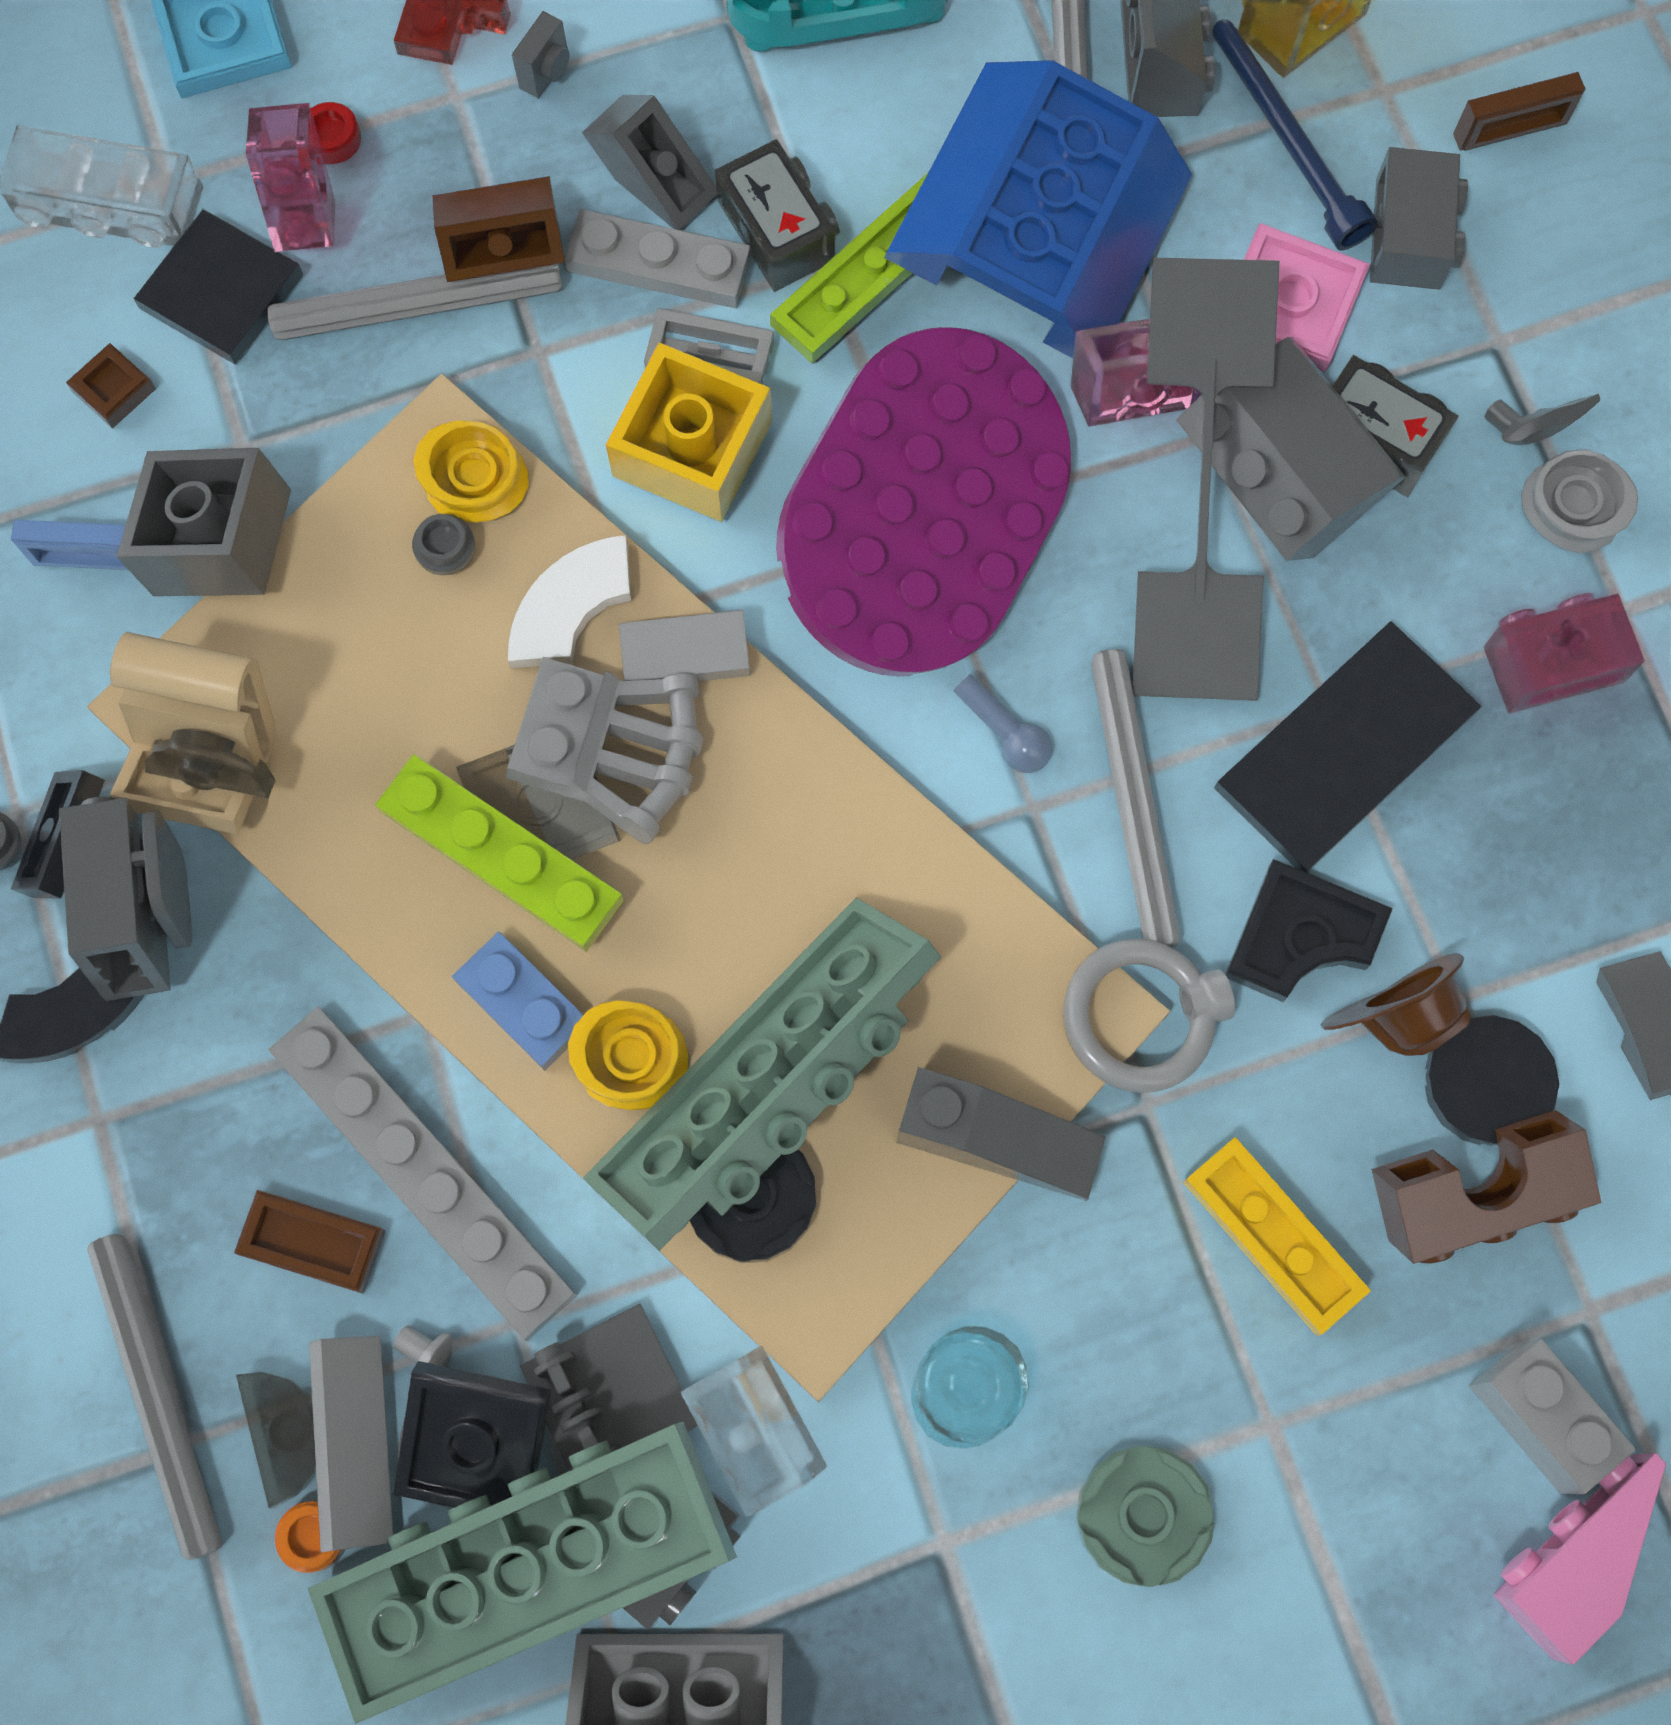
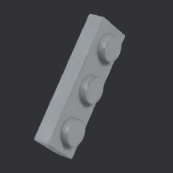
(658, 258)

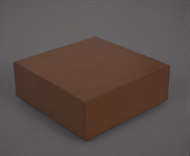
(111, 385)

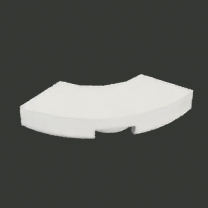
(567, 599)

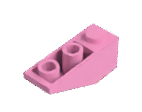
(1585, 1570)

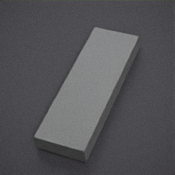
(350, 1442)

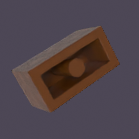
(497, 229)

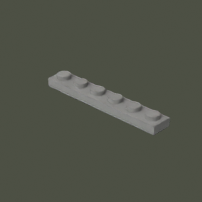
(423, 1174)

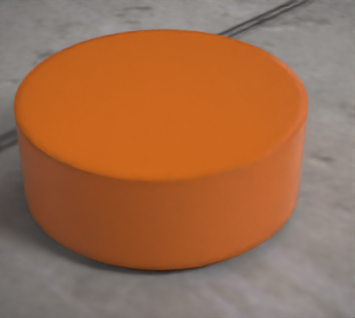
(299, 1540)

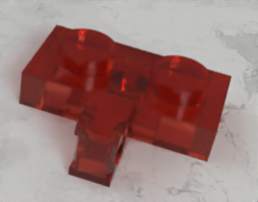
(434, 27)

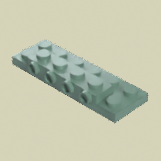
(767, 1076)
(520, 1569)

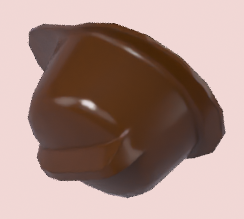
(1414, 1012)

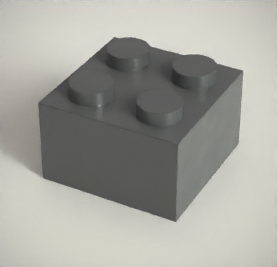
(204, 522)

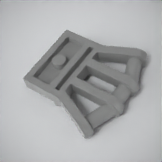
(566, 732)

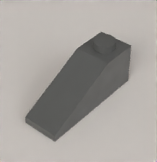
(999, 1134)

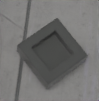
(541, 55)

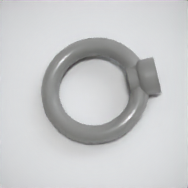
(1203, 998)

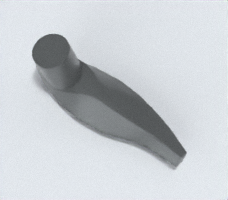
(1540, 424)

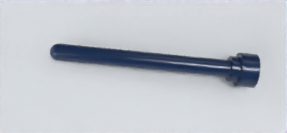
(1346, 218)

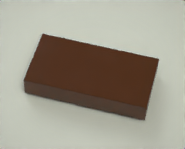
(1518, 111)
(309, 1241)

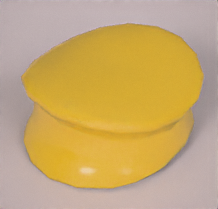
(470, 471)
(627, 1054)

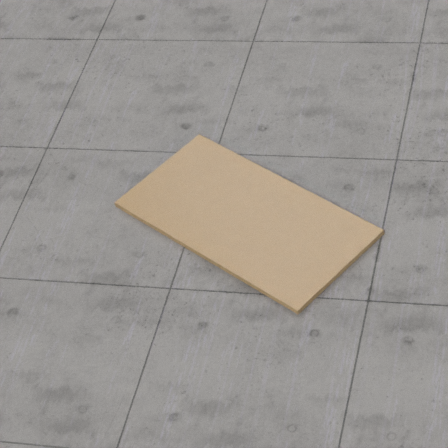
(747, 871)

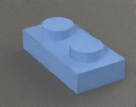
(519, 999)

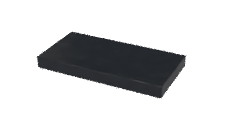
(1347, 747)

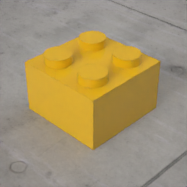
(690, 431)

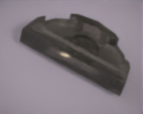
(206, 763)
(281, 1433)

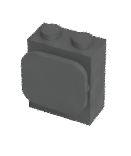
(123, 896)

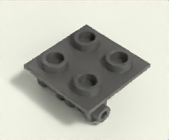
(608, 1385)

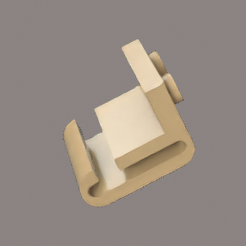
(192, 689)

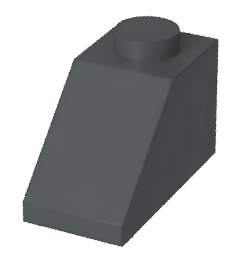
(651, 158)

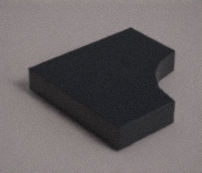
(1303, 927)

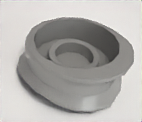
(1579, 500)

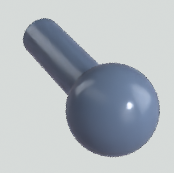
(1025, 746)

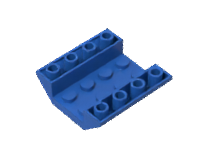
(1046, 196)

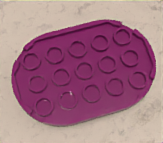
(924, 502)

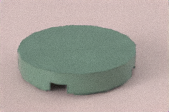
(1145, 1516)

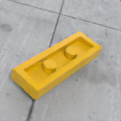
(1276, 1237)

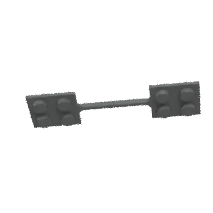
(1209, 333)

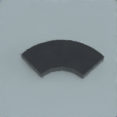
(58, 1020)

